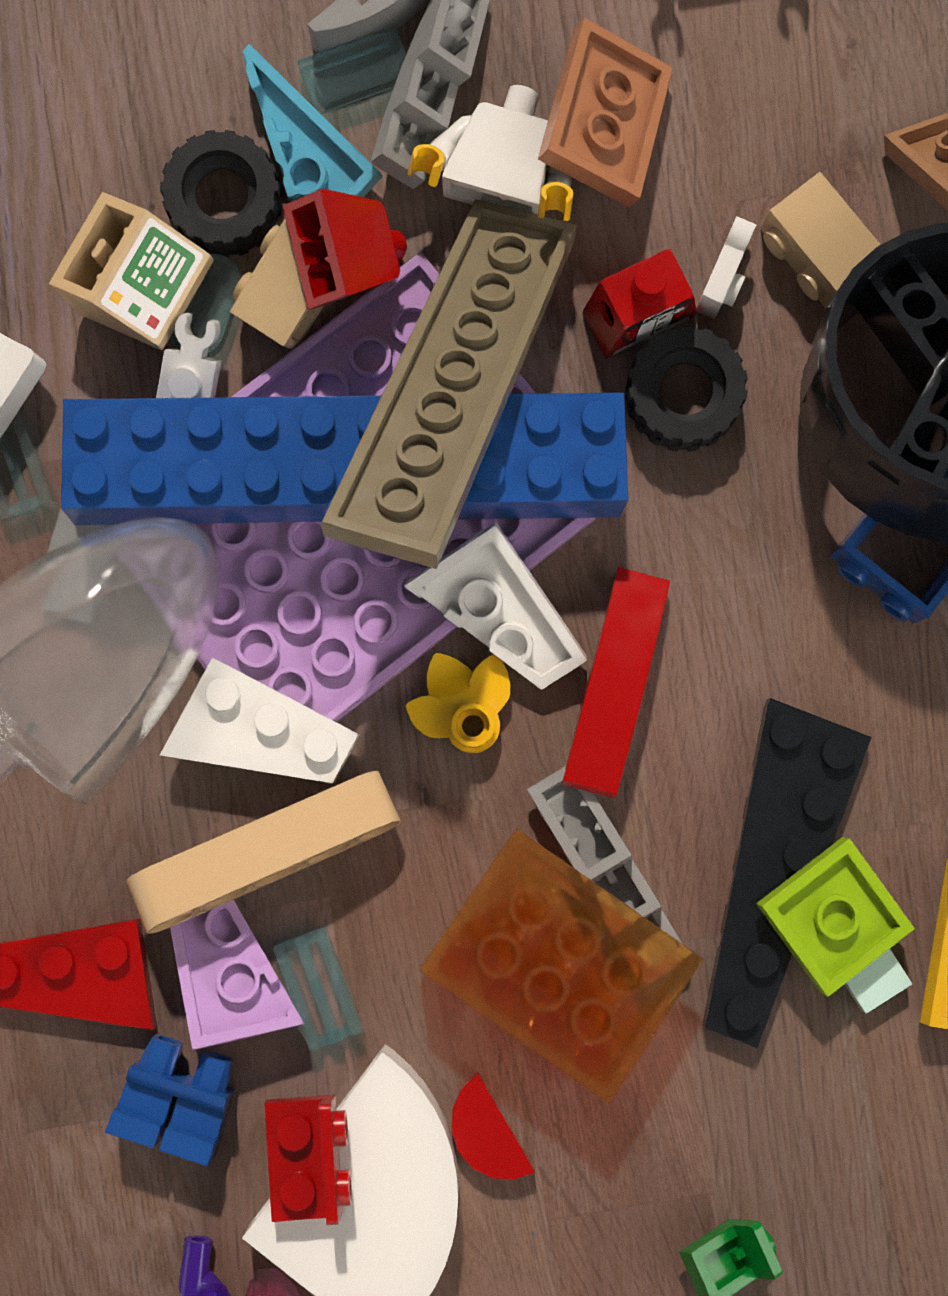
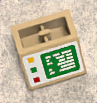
(130, 271)

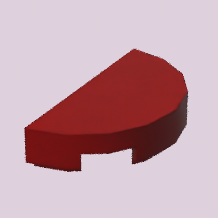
(485, 1135)

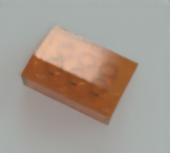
(561, 965)

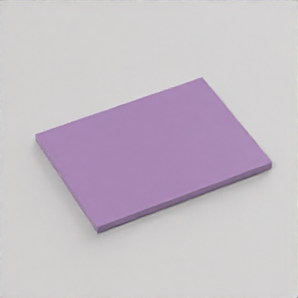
(317, 611)

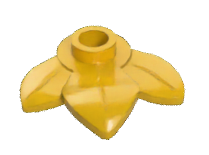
(458, 694)

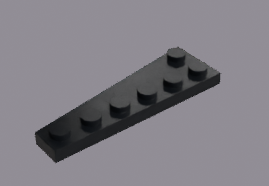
(790, 817)

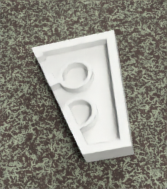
(502, 605)

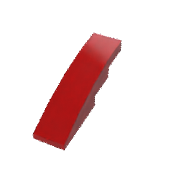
(616, 683)

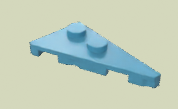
(303, 141)

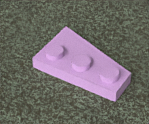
(228, 980)

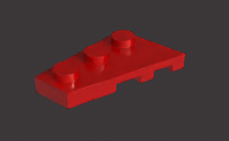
(81, 975)

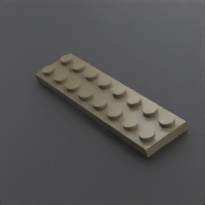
(450, 386)

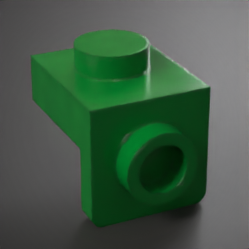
(731, 1258)

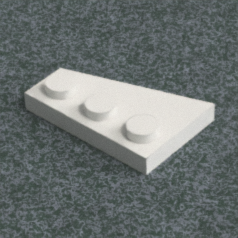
(257, 729)

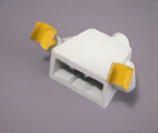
(497, 158)

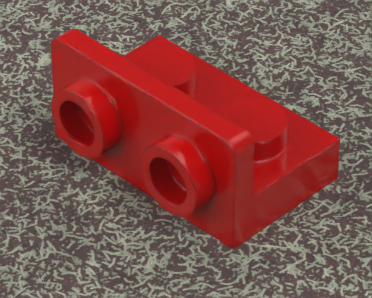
(305, 1159)

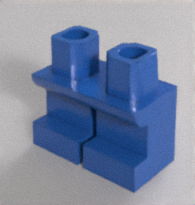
(152, 1094)

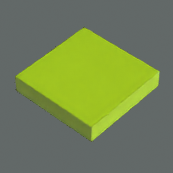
(835, 916)

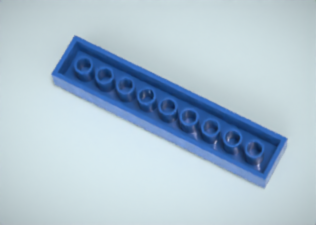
(290, 453)

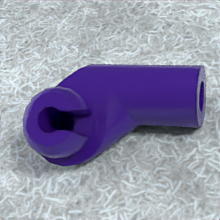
(195, 1275)

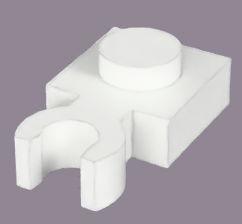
(724, 281)
(188, 370)

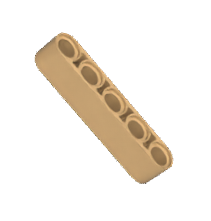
(262, 852)

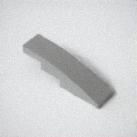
(428, 83)
(595, 845)

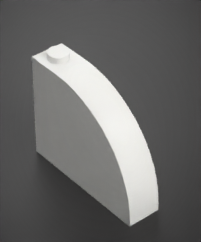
(401, 1196)

